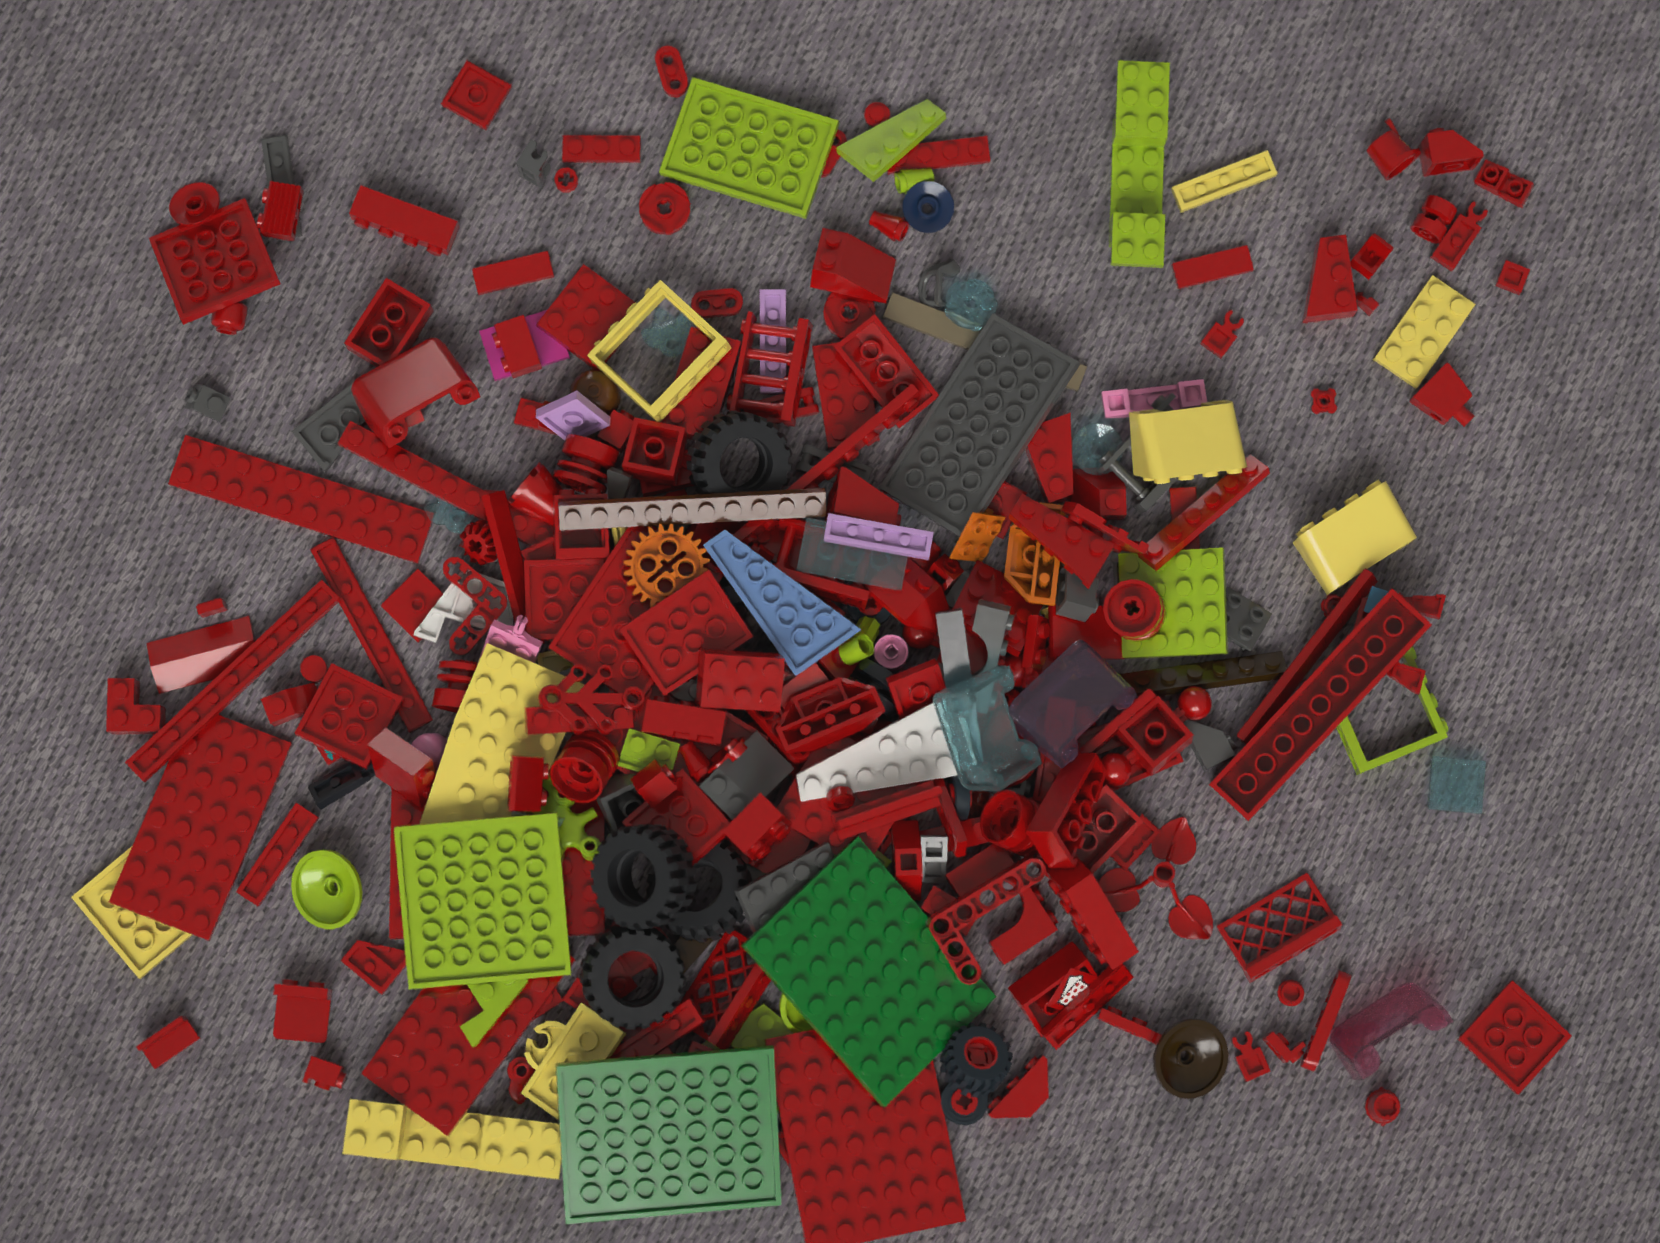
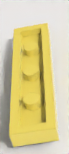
(1224, 181)

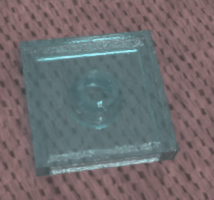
(1456, 785)

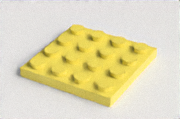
(134, 937)

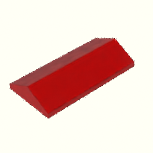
(884, 366)
(198, 654)

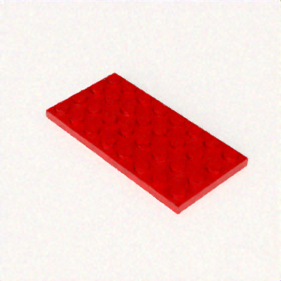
(201, 826)
(431, 1061)

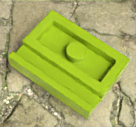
(644, 748)

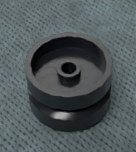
(876, 676)

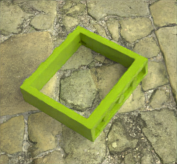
(1438, 724)

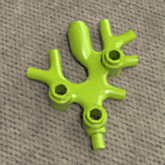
(572, 828)

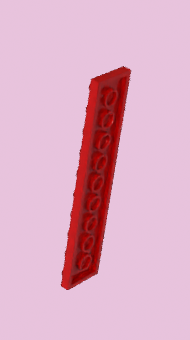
(301, 499)

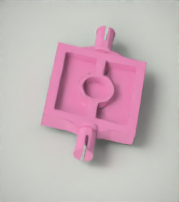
(513, 639)

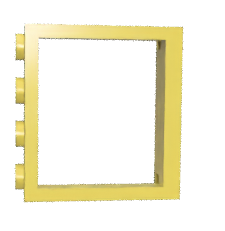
(688, 379)

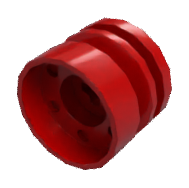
(586, 462)
(457, 683)
(584, 767)
(1006, 821)

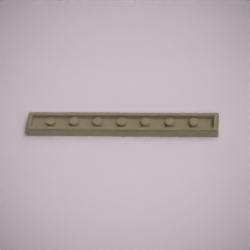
(937, 325)

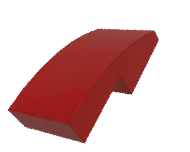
(1503, 183)

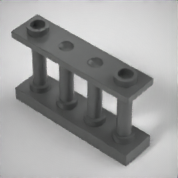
(1145, 496)

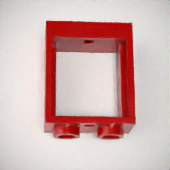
(578, 553)

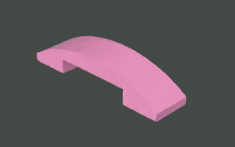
(1122, 401)

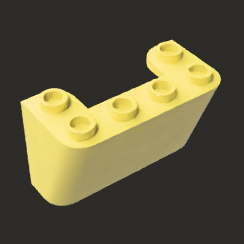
(1186, 442)
(1354, 536)

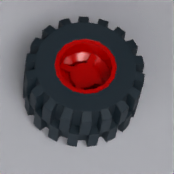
(976, 1059)

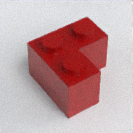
(126, 714)

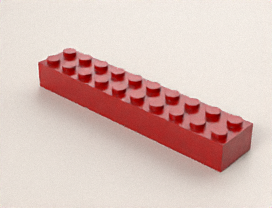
(1320, 704)

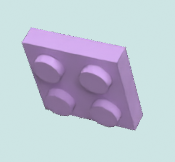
(573, 416)

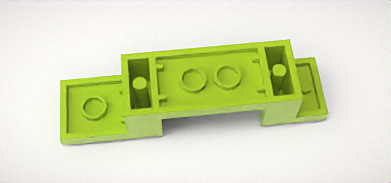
(1138, 164)

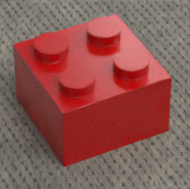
(655, 451)
(758, 828)

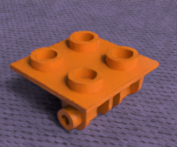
(977, 536)

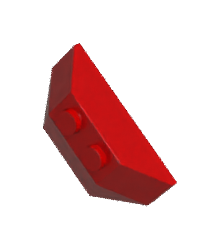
(916, 601)
(827, 714)

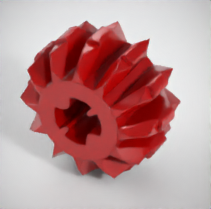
(478, 543)

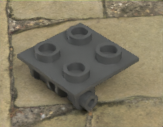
(1244, 620)

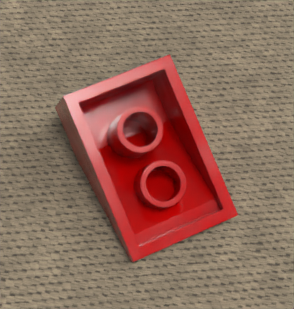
(851, 267)

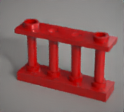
(790, 384)
(825, 587)

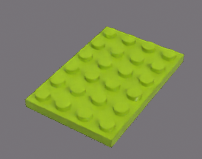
(749, 147)

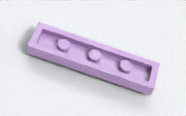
(772, 313)
(878, 536)

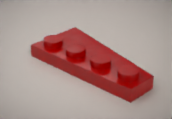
(1069, 542)

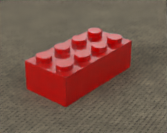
(711, 391)
(1109, 828)
(1092, 914)

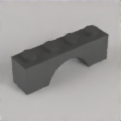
(991, 624)

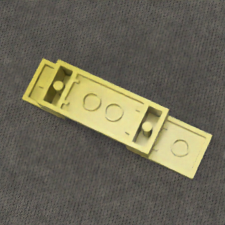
(476, 1142)

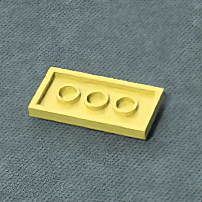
(1424, 332)

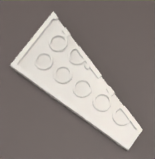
(892, 756)

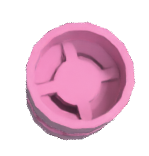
(891, 652)

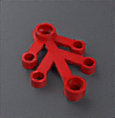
(586, 698)

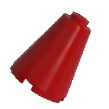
(536, 494)

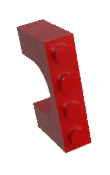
(1034, 921)

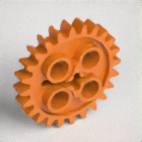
(651, 548)

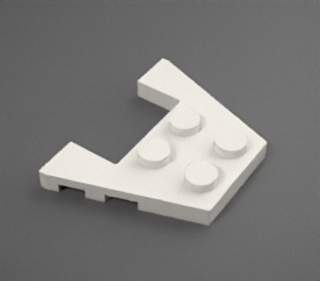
(458, 606)

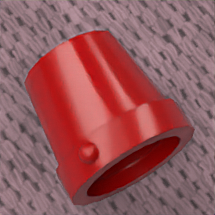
(1382, 1106)

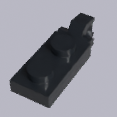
(339, 783)

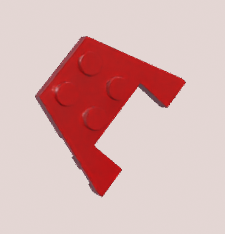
(1428, 606)

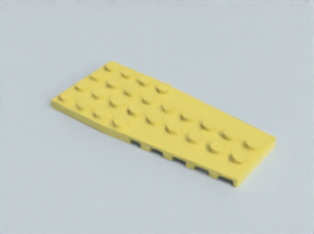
(485, 735)

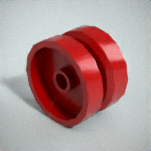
(1123, 599)

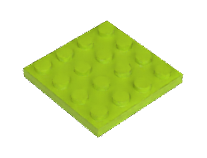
(1193, 600)

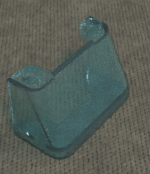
(983, 733)

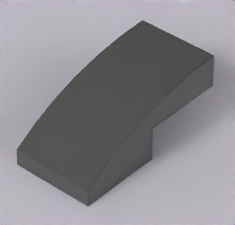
(934, 858)

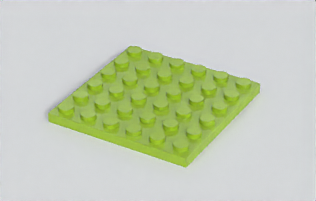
(482, 900)

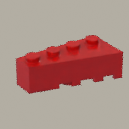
(1065, 811)

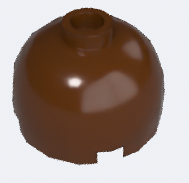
(598, 389)

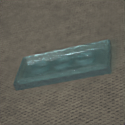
(847, 561)

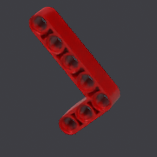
(977, 910)

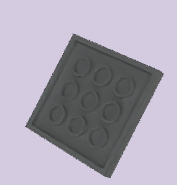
(771, 891)

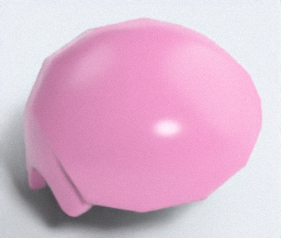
(432, 745)

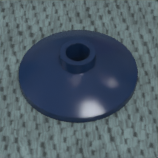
(934, 195)

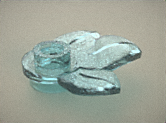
(666, 329)
(443, 513)

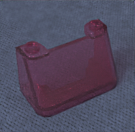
(1357, 1036)

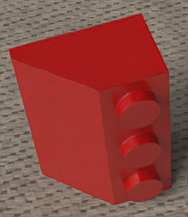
(1037, 986)

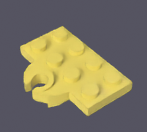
(582, 1039)

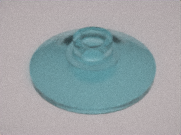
(1094, 435)

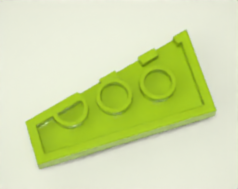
(888, 142)

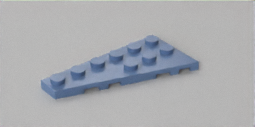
(788, 613)

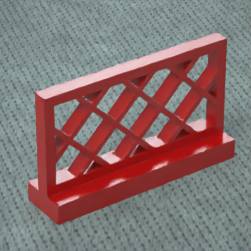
(886, 810)
(1290, 948)
(740, 1004)

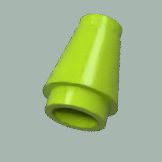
(909, 177)

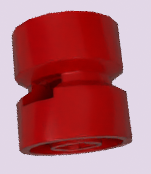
(1434, 216)

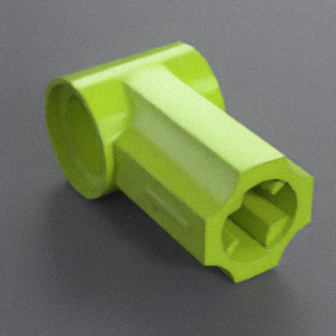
(861, 644)

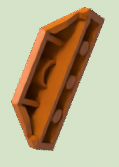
(1030, 567)

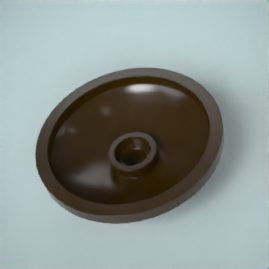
(1202, 1065)

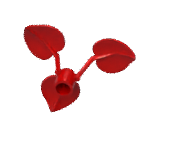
(1175, 844)

